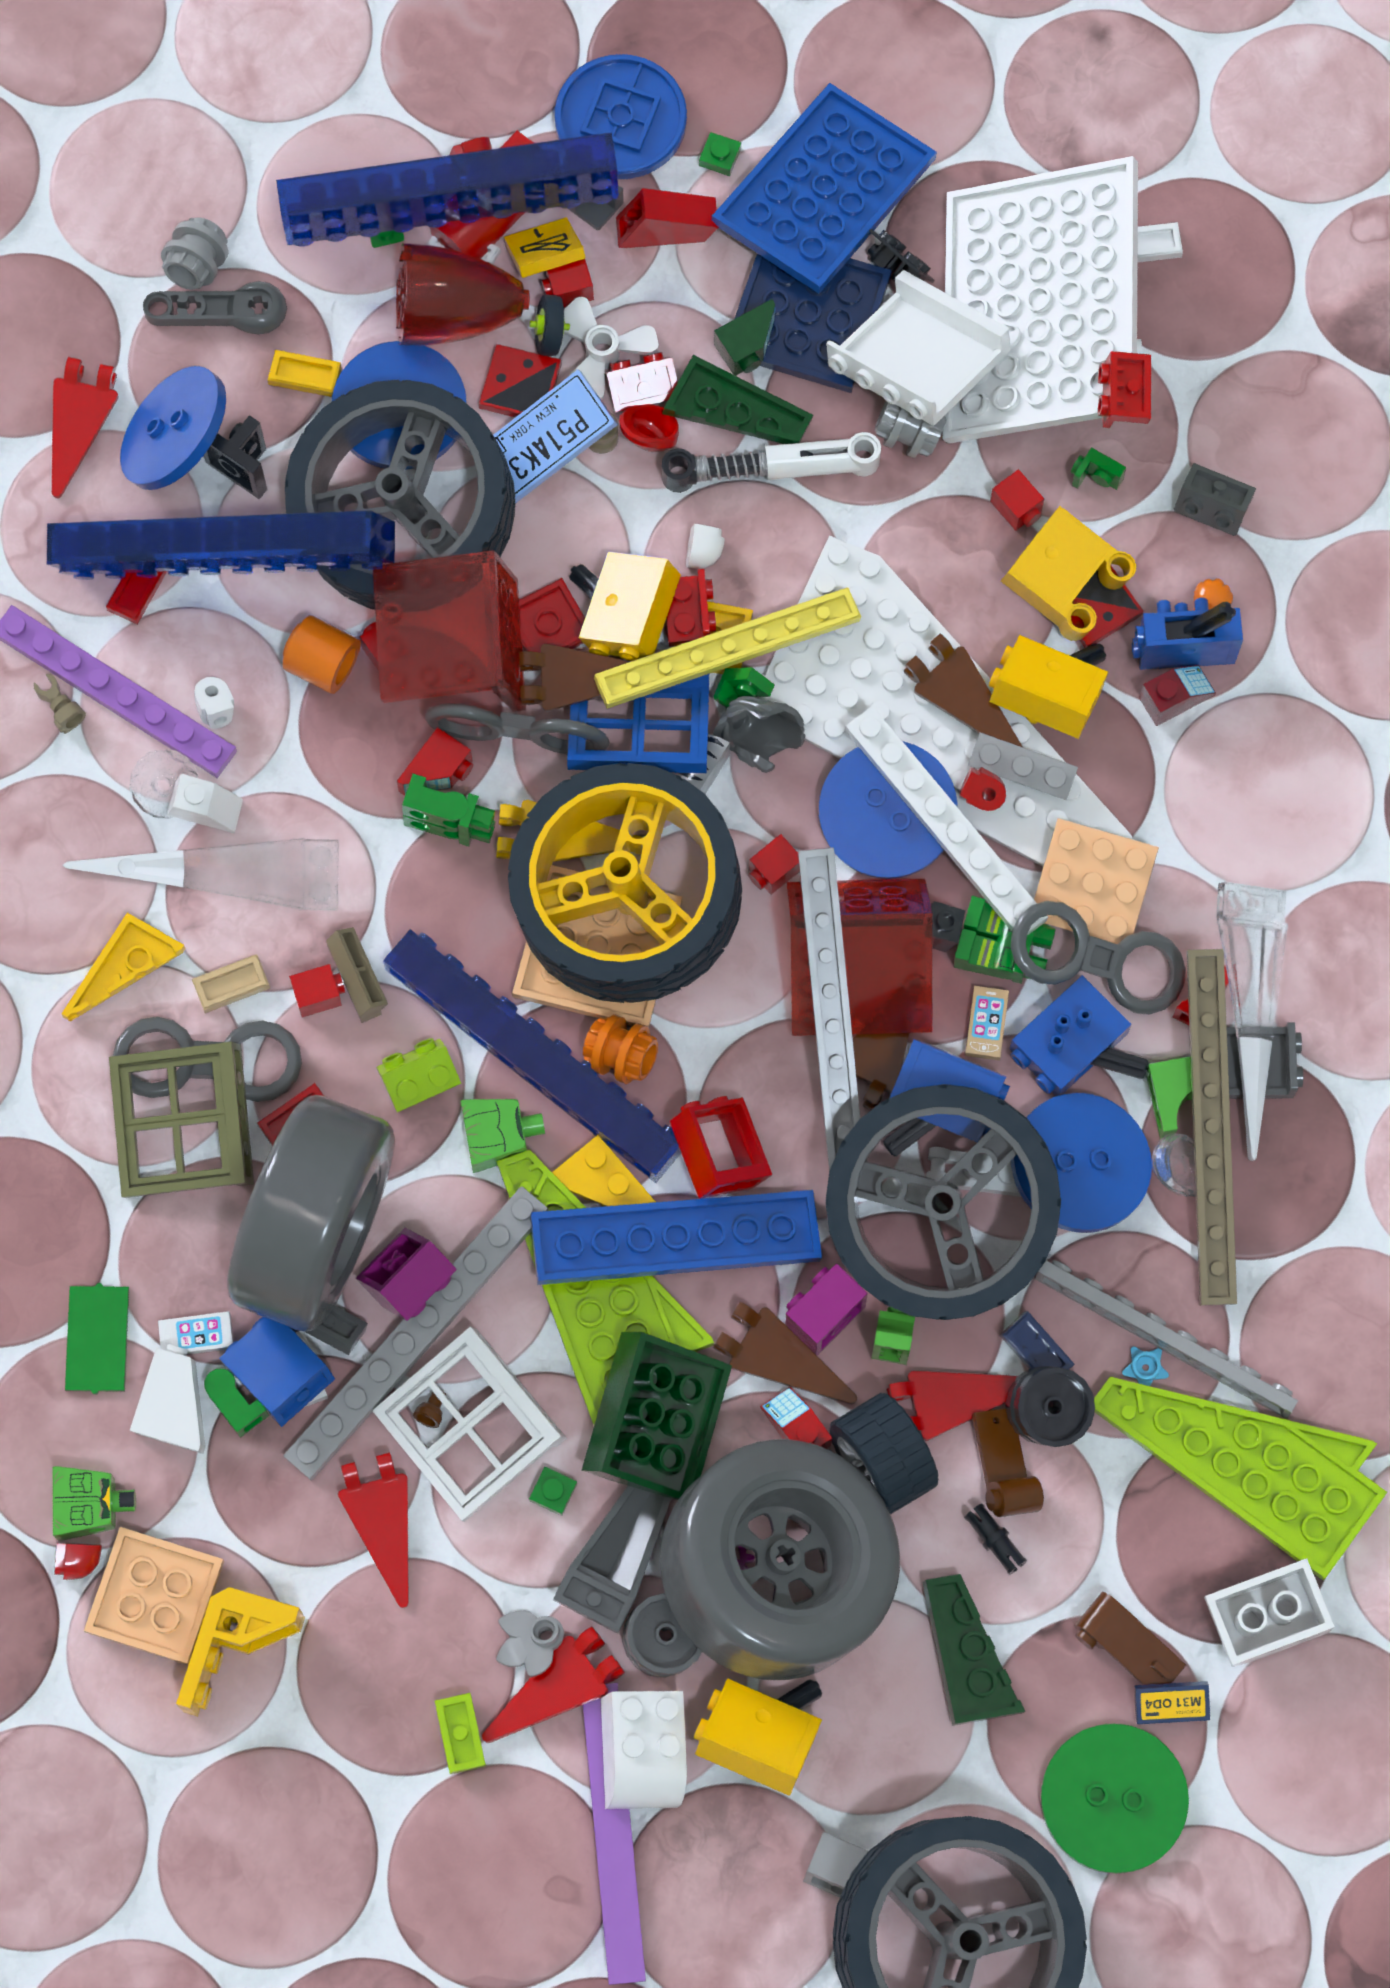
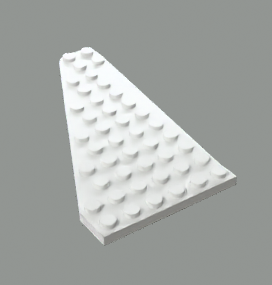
(863, 666)

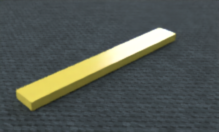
(727, 647)

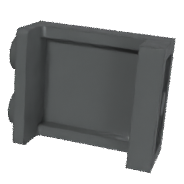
(1283, 1073)

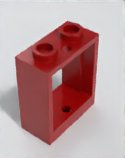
(743, 1140)

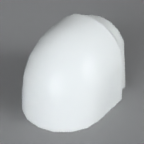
(704, 546)
(214, 702)

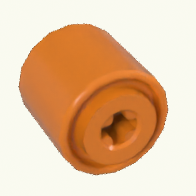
(320, 654)

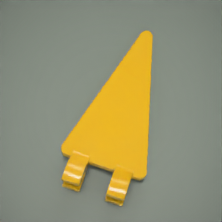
(589, 841)

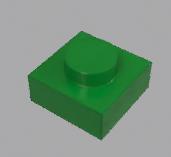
(720, 154)
(553, 1491)

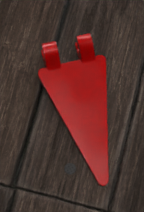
(77, 418)
(949, 1399)
(381, 1520)
(562, 1687)

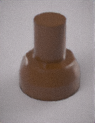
(429, 1412)

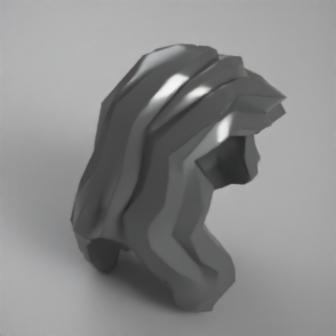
(760, 730)

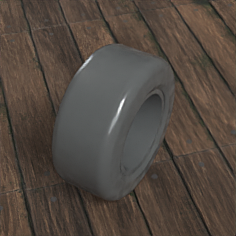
(310, 1213)
(842, 1521)

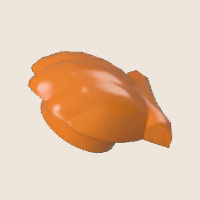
(1214, 591)

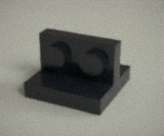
(240, 455)

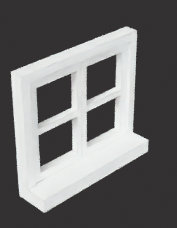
(506, 1390)

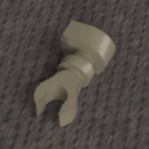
(67, 713)

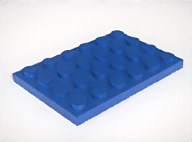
(824, 187)

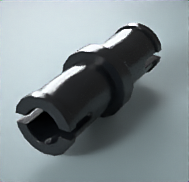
(995, 1539)

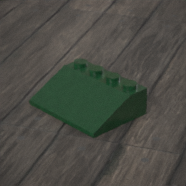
(656, 1415)

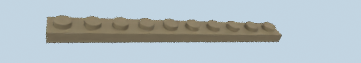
(1211, 1127)

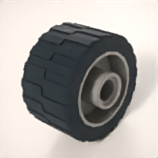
(886, 1449)

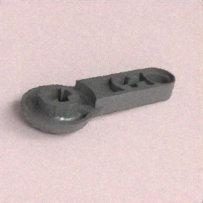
(222, 308)

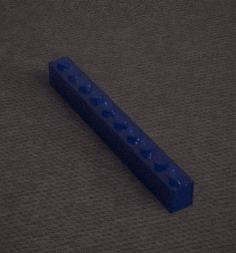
(533, 1055)

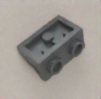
(1214, 499)

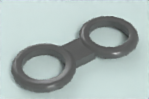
(512, 726)
(1098, 957)
(205, 1071)

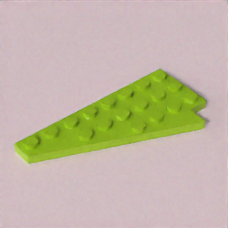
(597, 1311)
(1272, 1473)

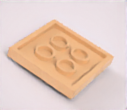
(1098, 877)
(153, 1595)

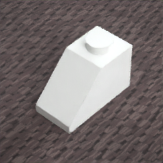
(204, 803)

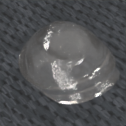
(1175, 1163)

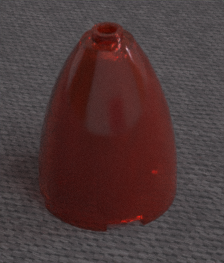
(452, 296)

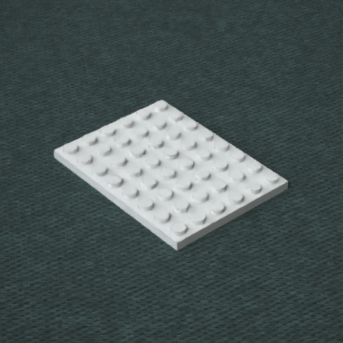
(1059, 271)

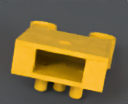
(1060, 565)

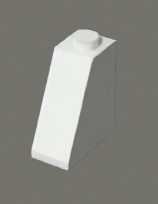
(171, 1401)

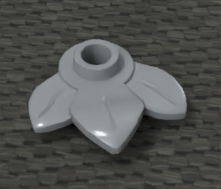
(524, 1643)

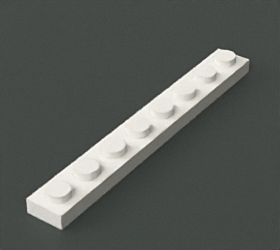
(941, 817)

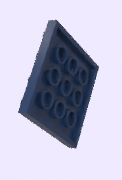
(811, 319)

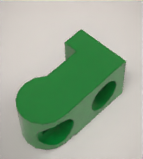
(225, 1395)

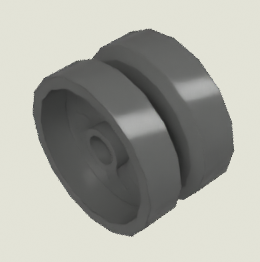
(646, 1647)

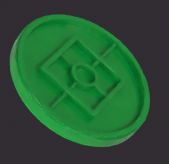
(1114, 1798)

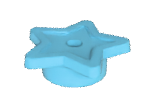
(1151, 1359)

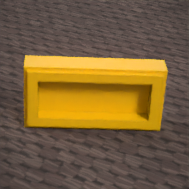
(304, 373)

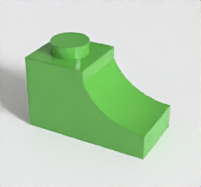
(1169, 1088)
(893, 1336)

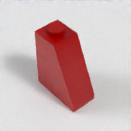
(665, 219)

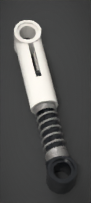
(775, 462)

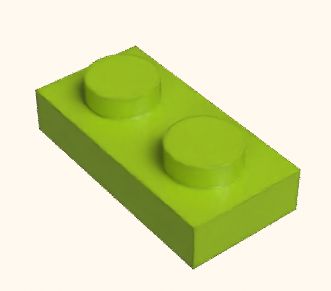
(460, 1733)

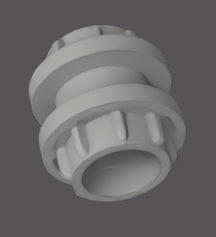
(194, 253)
(899, 425)

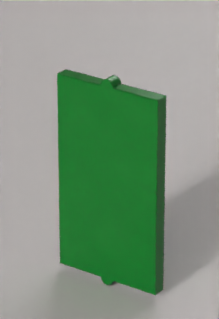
(97, 1338)

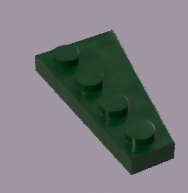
(730, 403)
(969, 1666)

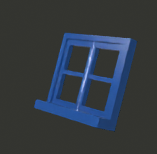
(674, 762)

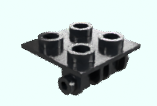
(890, 255)

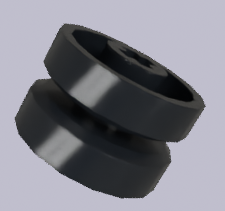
(1071, 1409)

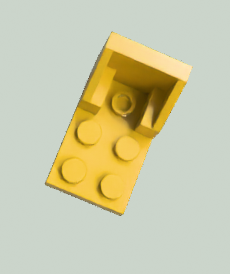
(259, 1625)

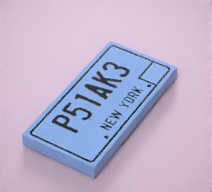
(553, 432)

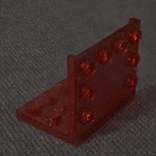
(448, 628)
(884, 952)

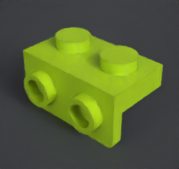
(418, 1073)

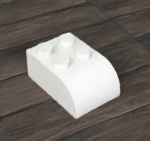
(1269, 1613)
(644, 1749)

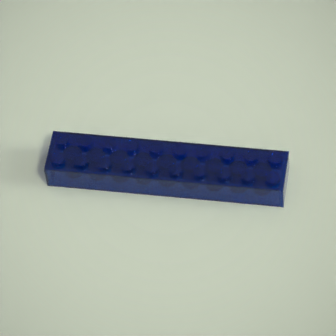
(448, 189)
(221, 543)

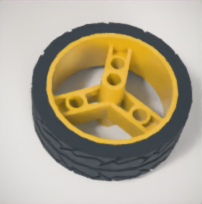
(647, 799)

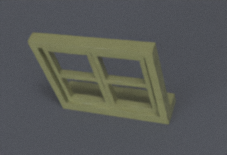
(229, 1113)

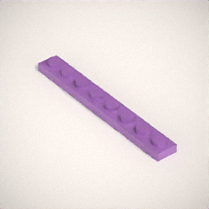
(115, 691)

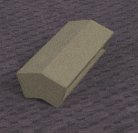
(356, 973)

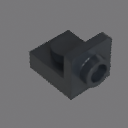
(946, 925)

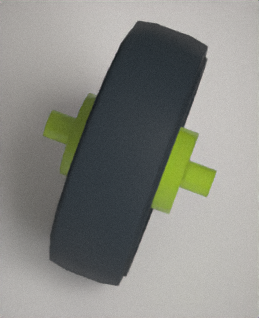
(549, 325)

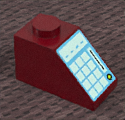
(1175, 693)

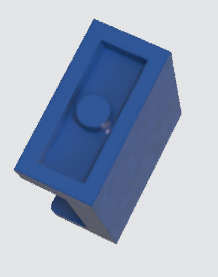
(277, 1368)

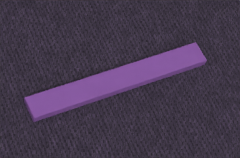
(615, 1864)

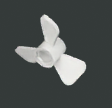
(585, 329)

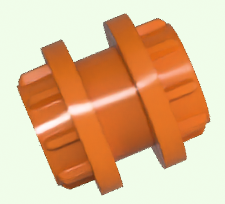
(615, 1047)

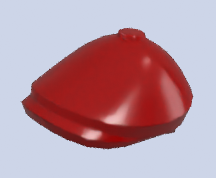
(649, 428)

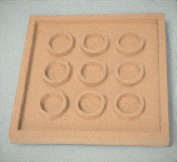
(604, 933)

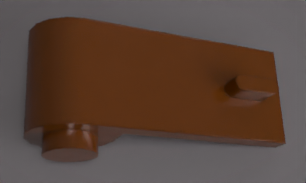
(1004, 1468)
(1127, 1641)

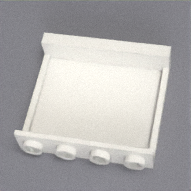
(921, 349)

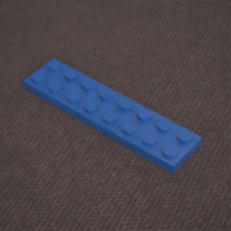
(675, 1237)

